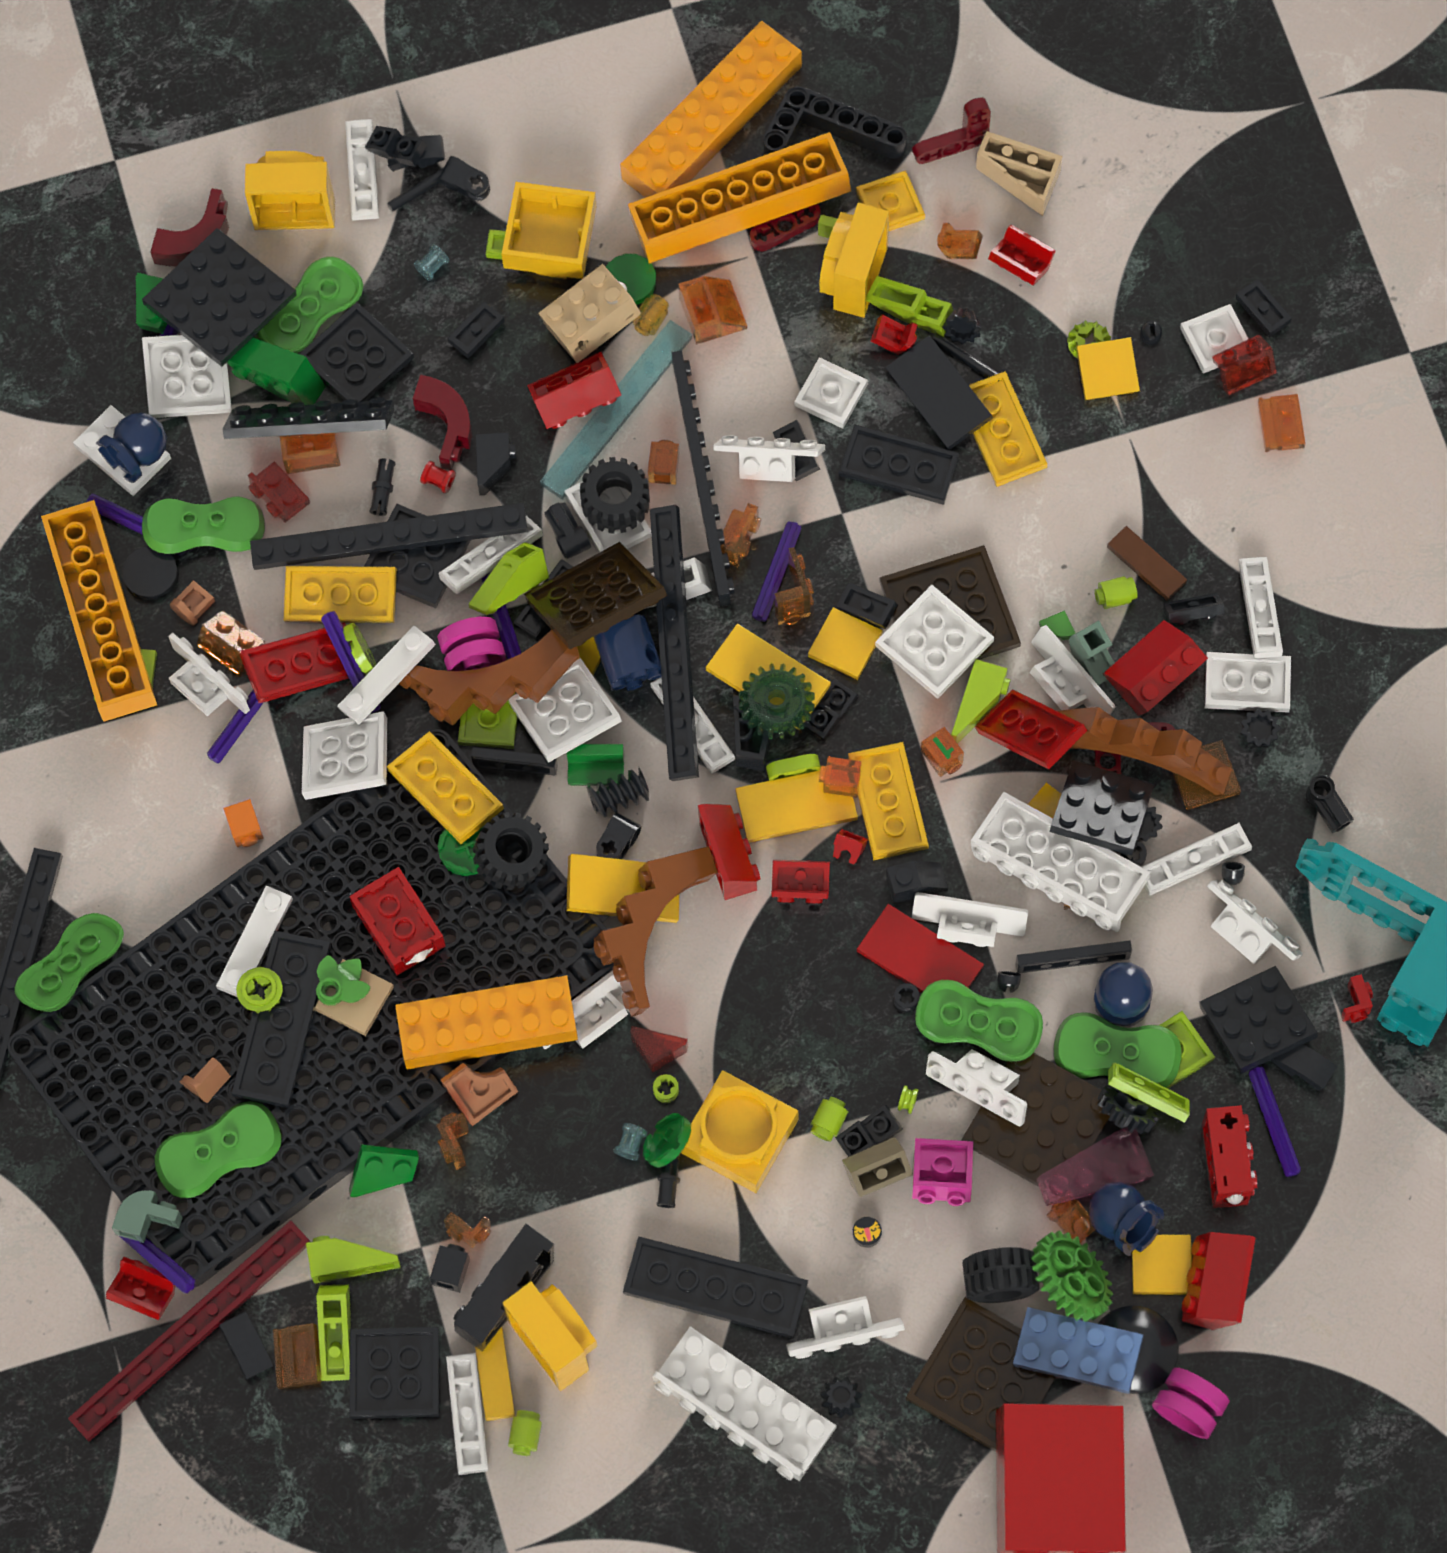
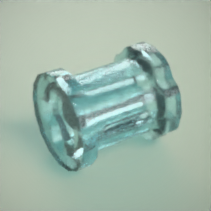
(431, 262)
(630, 1141)

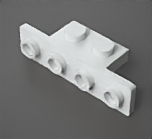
(768, 459)
(1064, 677)
(202, 683)
(969, 920)
(1246, 929)
(597, 1009)
(981, 1082)
(843, 1324)

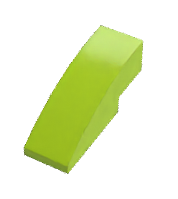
(909, 304)

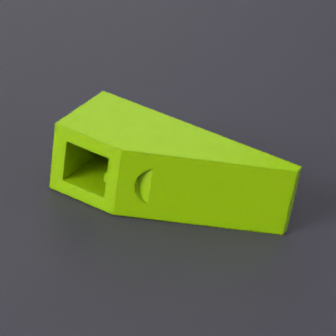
(512, 576)

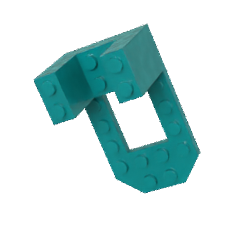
(1420, 989)

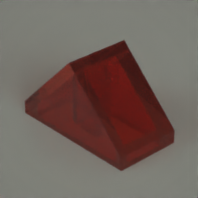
(658, 1047)

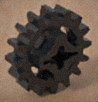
(1127, 1110)

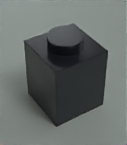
(450, 1267)

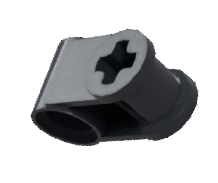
(460, 176)
(618, 837)

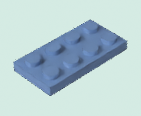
(1078, 1350)

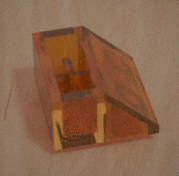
(711, 308)
(309, 452)

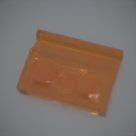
(1281, 422)
(297, 1356)

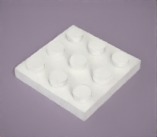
(183, 379)
(934, 641)
(567, 713)
(344, 756)

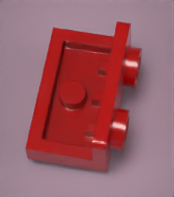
(1022, 255)
(800, 880)
(141, 1288)

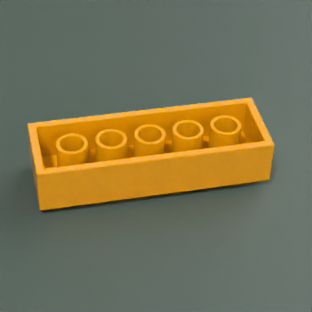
(486, 1022)

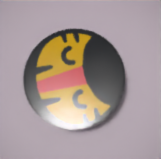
(867, 1232)

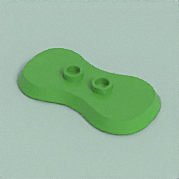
(324, 290)
(177, 526)
(82, 947)
(1001, 1026)
(1090, 1045)
(197, 1159)

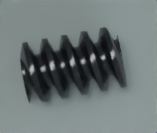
(618, 792)

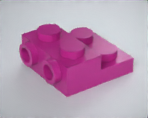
(942, 1171)

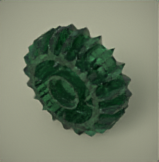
(772, 684)

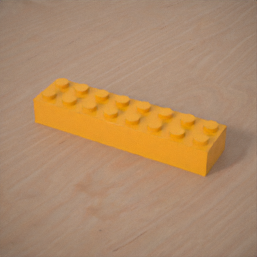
(712, 112)
(739, 197)
(99, 611)

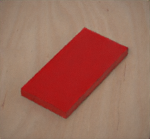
(293, 665)
(1031, 729)
(916, 952)

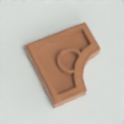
(478, 1092)

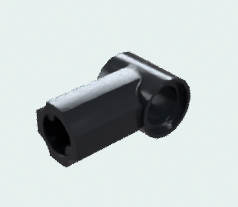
(569, 536)
(1329, 806)

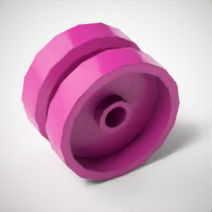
(471, 644)
(1190, 1403)

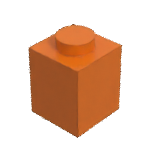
(243, 823)

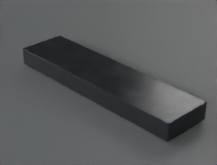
(1073, 957)

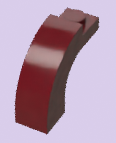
(173, 247)
(444, 402)

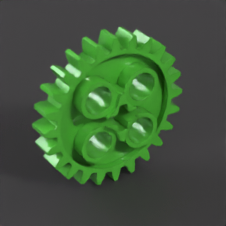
(1072, 1276)

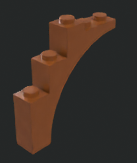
(490, 687)
(1137, 739)
(638, 912)

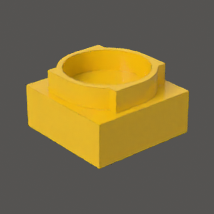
(290, 192)
(549, 230)
(854, 258)
(740, 1131)
(551, 1332)

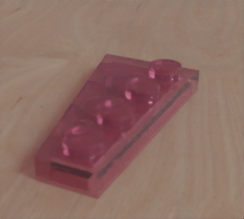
(1108, 1161)

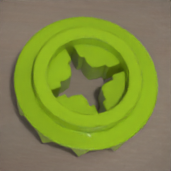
(1082, 331)
(264, 977)

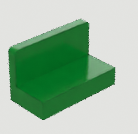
(595, 764)

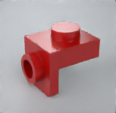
(894, 335)
(1361, 995)

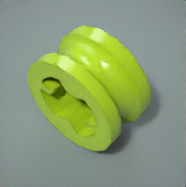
(657, 1086)
(907, 1099)

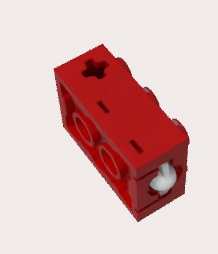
(397, 921)
(1228, 1156)

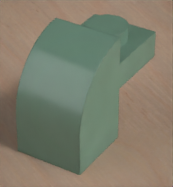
(1091, 651)
(139, 1210)

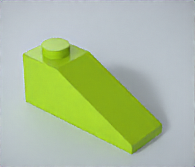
(980, 697)
(342, 1259)
(334, 1331)

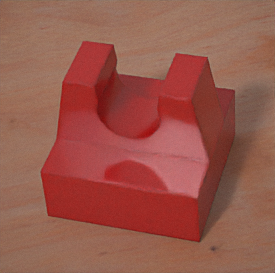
(851, 842)

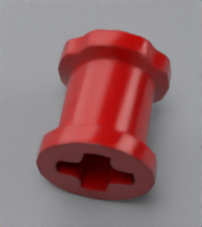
(438, 477)

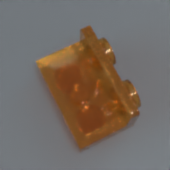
(739, 532)
(225, 639)
(451, 1128)

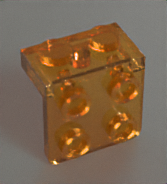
(795, 602)

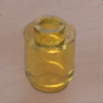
(652, 315)

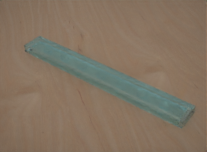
(610, 418)

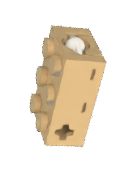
(590, 313)

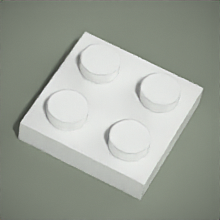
(1213, 334)
(831, 393)

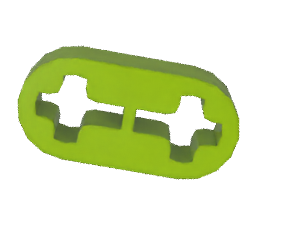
(793, 766)

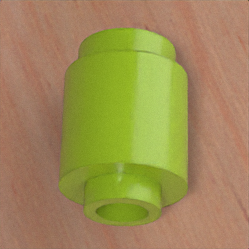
(1115, 592)
(828, 1119)
(525, 1432)

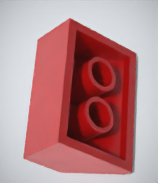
(574, 391)
(1154, 667)
(728, 849)
(1218, 1280)

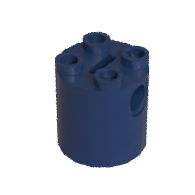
(628, 654)

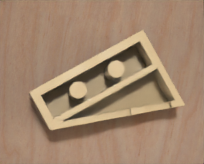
(1020, 169)

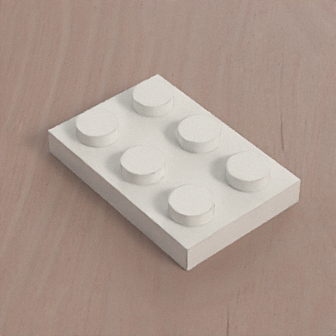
(105, 426)
(604, 539)
(1247, 682)

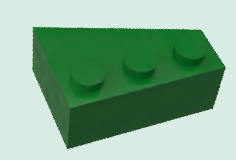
(278, 371)

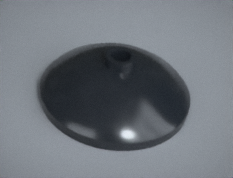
(1158, 1348)

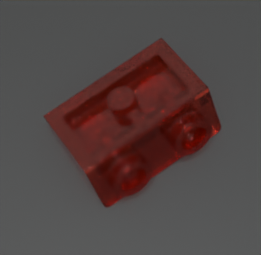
(1245, 364)
(278, 491)

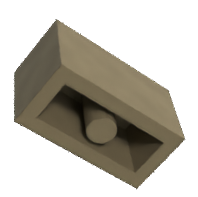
(877, 1167)

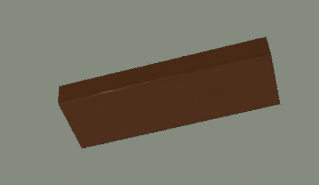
(1146, 563)

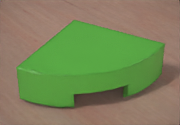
(1059, 625)

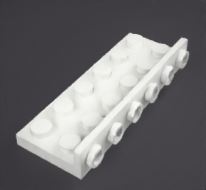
(1066, 869)
(743, 1404)

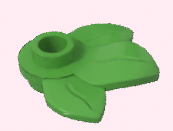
(343, 978)

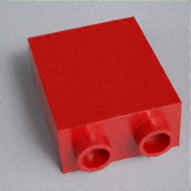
(1060, 1478)

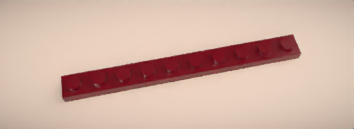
(189, 1331)

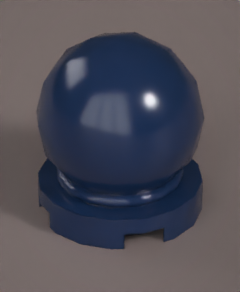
(135, 443)
(1123, 994)
(1124, 1216)

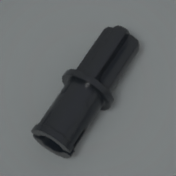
(668, 1184)

